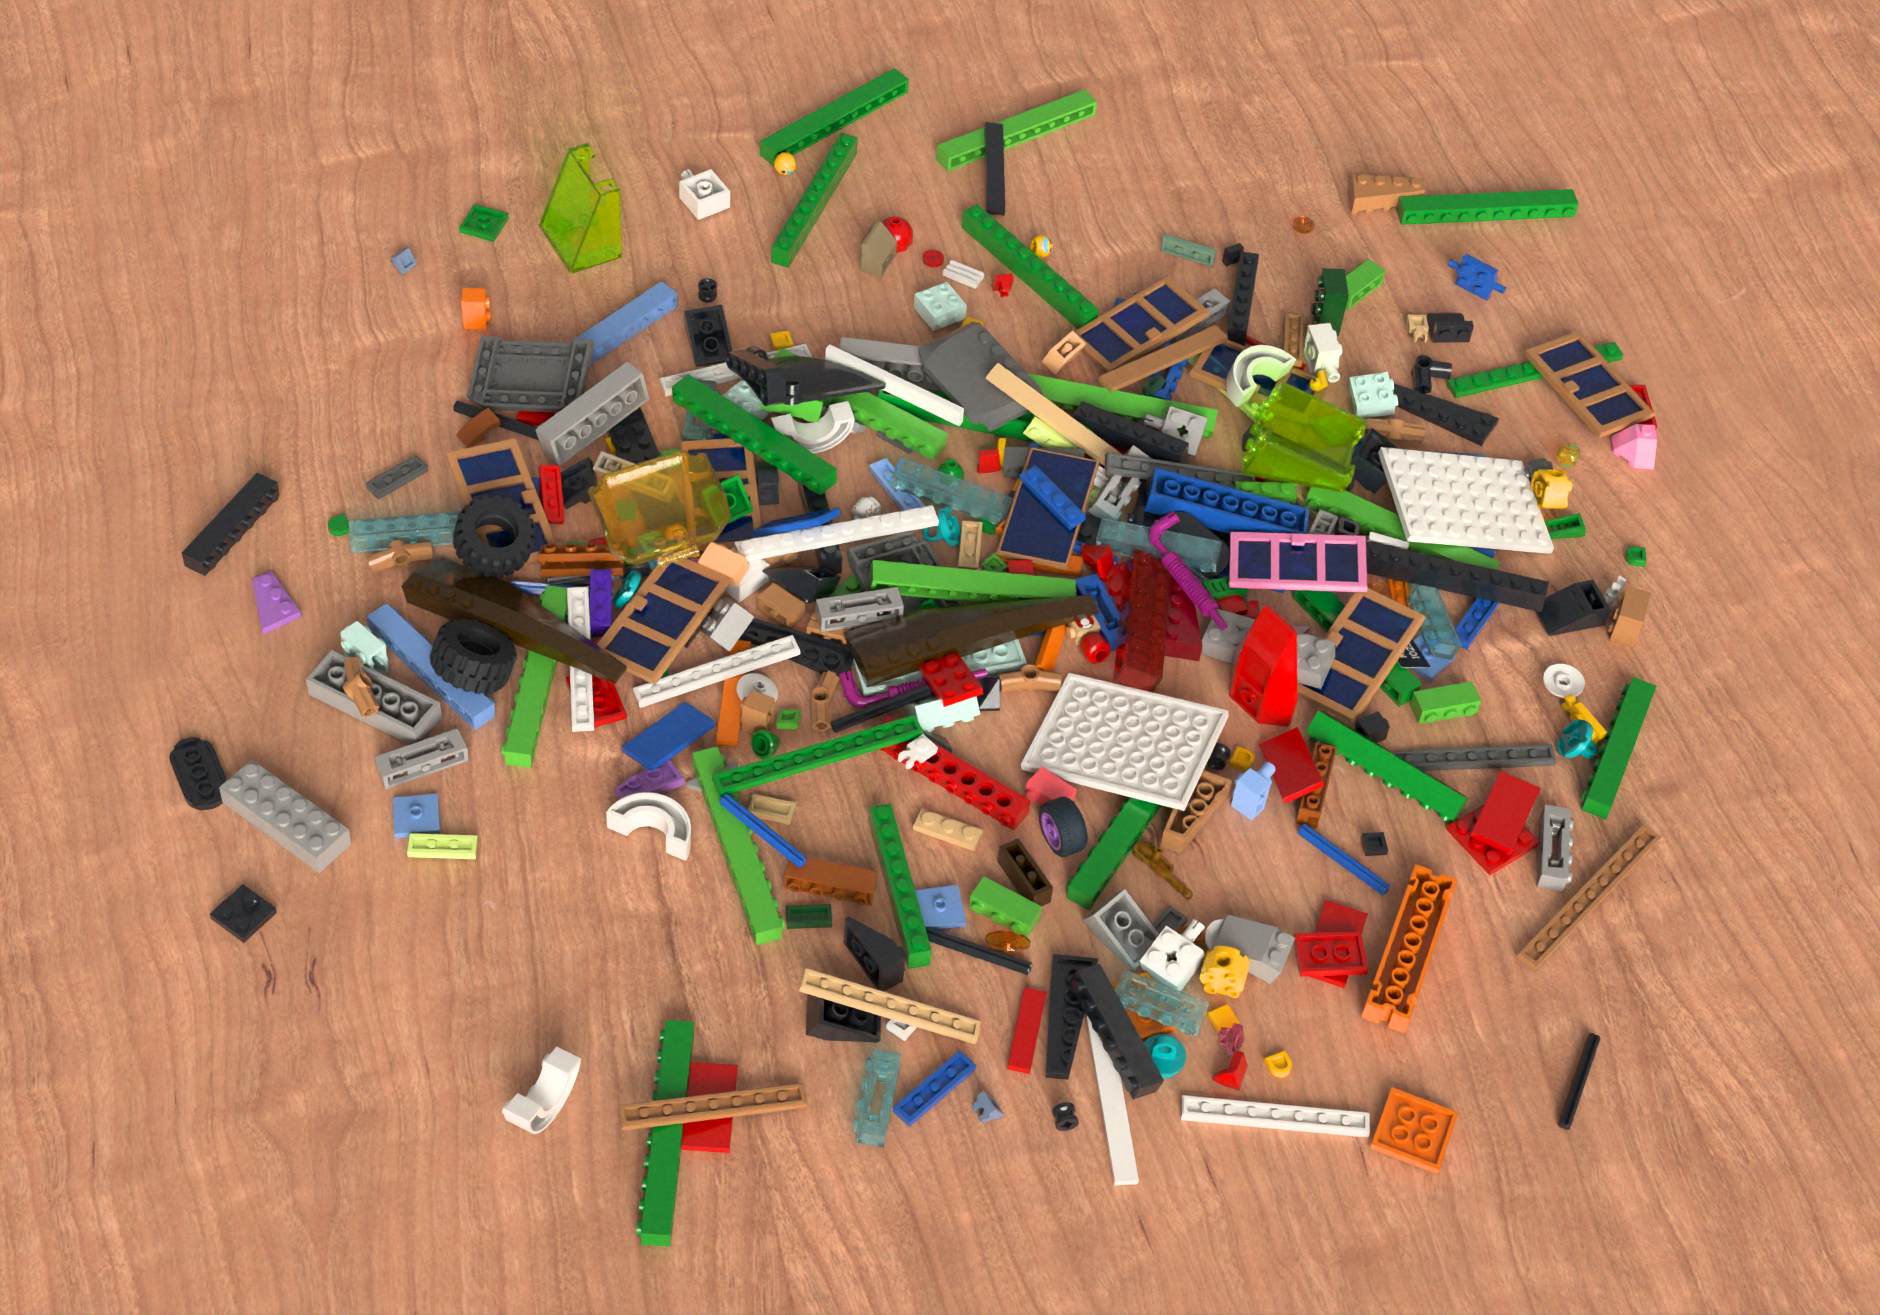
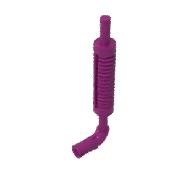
(1182, 573)
(855, 699)

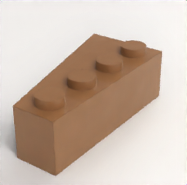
(1379, 191)
(1203, 803)

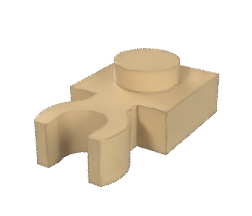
(1419, 326)

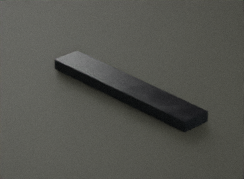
(994, 168)

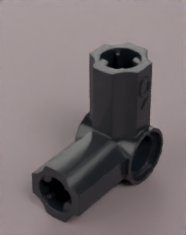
(1424, 369)

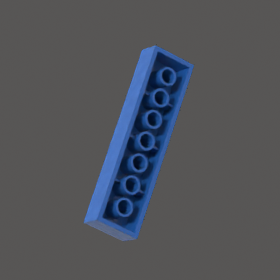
(1223, 506)

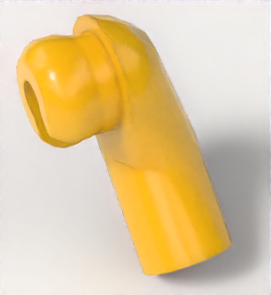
(1321, 381)

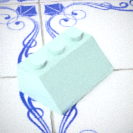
(932, 714)

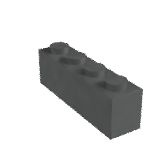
(1016, 456)

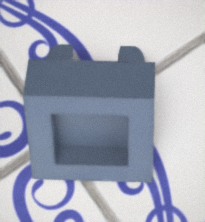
(403, 260)
(990, 1106)

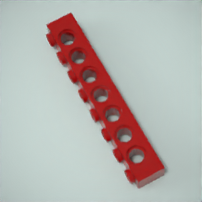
(955, 773)

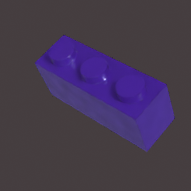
(600, 601)

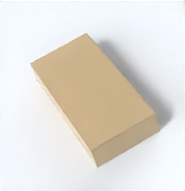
(772, 809)

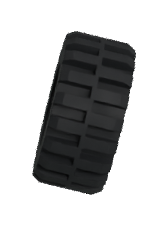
(499, 513)
(473, 656)

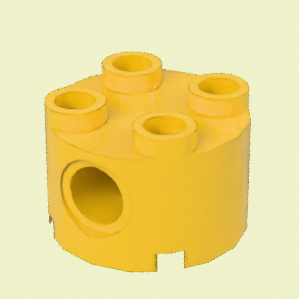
(1551, 488)
(1224, 971)

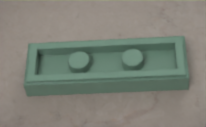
(1188, 250)

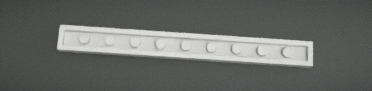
(837, 533)

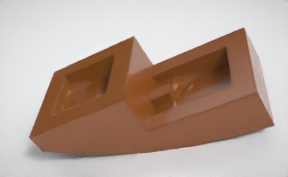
(474, 430)

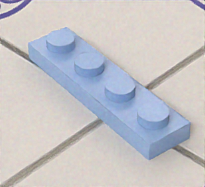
(883, 474)

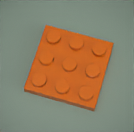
(1414, 1130)

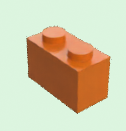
(475, 308)

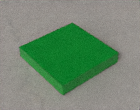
(484, 223)

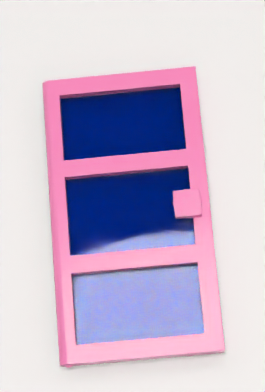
(1298, 562)

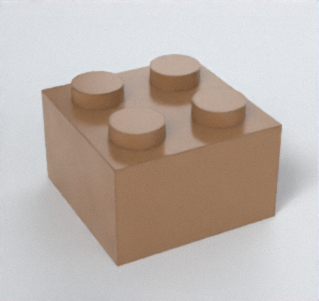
(1629, 616)

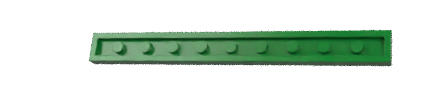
(1514, 374)
(817, 755)

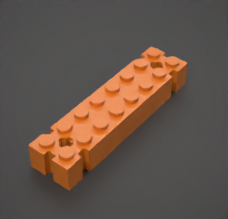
(1409, 949)

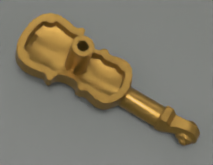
(1151, 855)

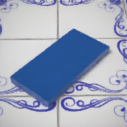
(795, 522)
(668, 736)

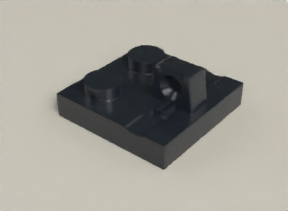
(577, 481)
(243, 913)

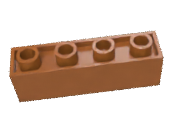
(577, 560)
(1312, 803)
(832, 881)

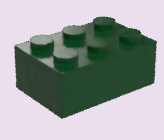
(1330, 298)

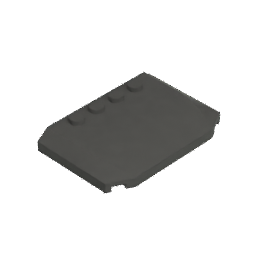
(960, 368)
(529, 374)
(896, 548)

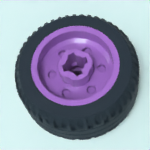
(1063, 826)

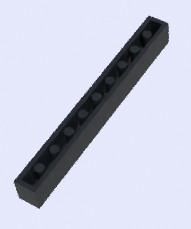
(1456, 577)

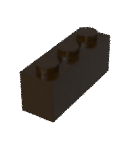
(1024, 872)

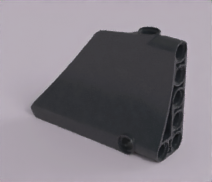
(797, 378)

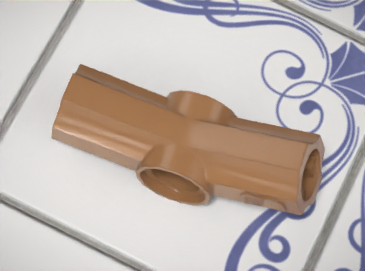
(1396, 429)
(399, 555)
(1029, 680)
(359, 686)
(820, 701)

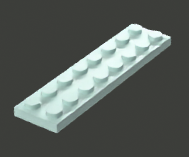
(995, 660)

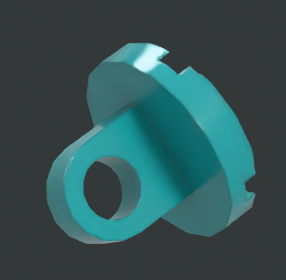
(947, 528)
(630, 587)
(1577, 740)
(1167, 1054)

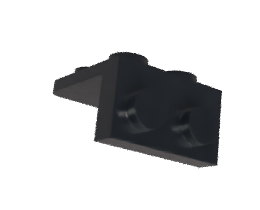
(1449, 327)

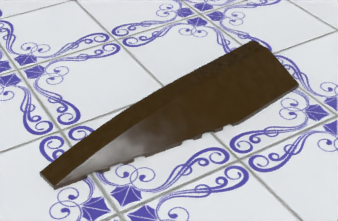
(460, 593)
(905, 641)

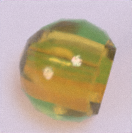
(1568, 455)

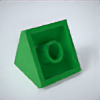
(736, 497)

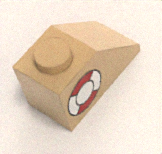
(1081, 628)

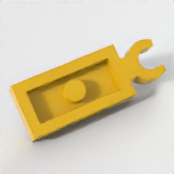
(1579, 711)

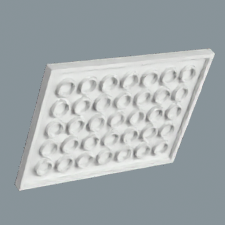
(1465, 500)
(1126, 740)

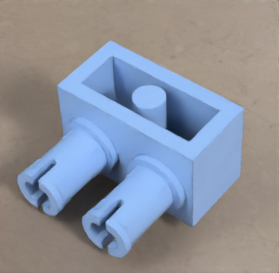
(1252, 790)

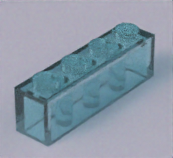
(1437, 627)

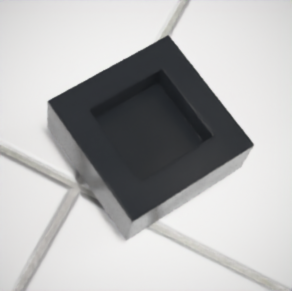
(1232, 254)
(1374, 844)

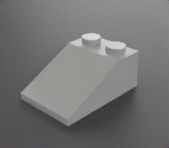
(1122, 928)
(1262, 944)

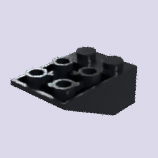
(806, 581)
(1574, 609)

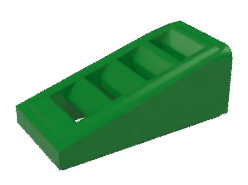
(1570, 532)
(1222, 588)

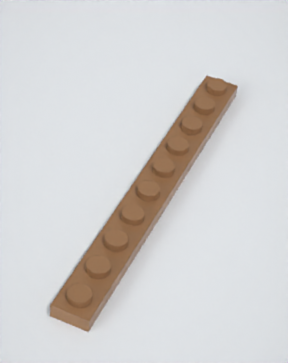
(1588, 897)

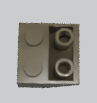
(877, 250)

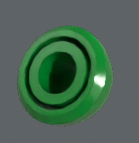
(952, 468)
(764, 743)

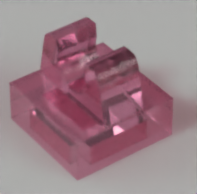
(1232, 1038)

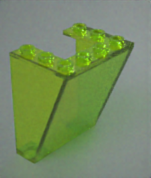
(581, 216)
(1302, 440)

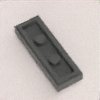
(397, 477)

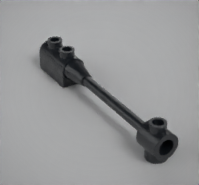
(1139, 515)

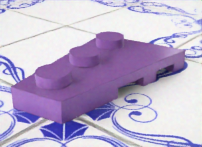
(273, 603)
(659, 781)

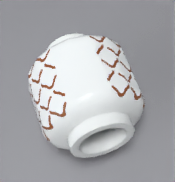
(866, 508)

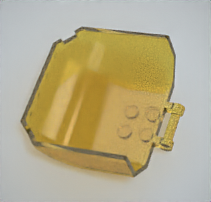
(660, 508)

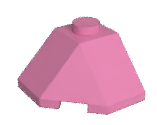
(1636, 445)

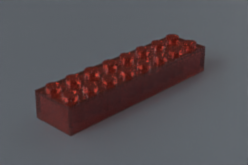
(1142, 622)

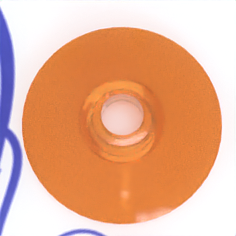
(1007, 941)

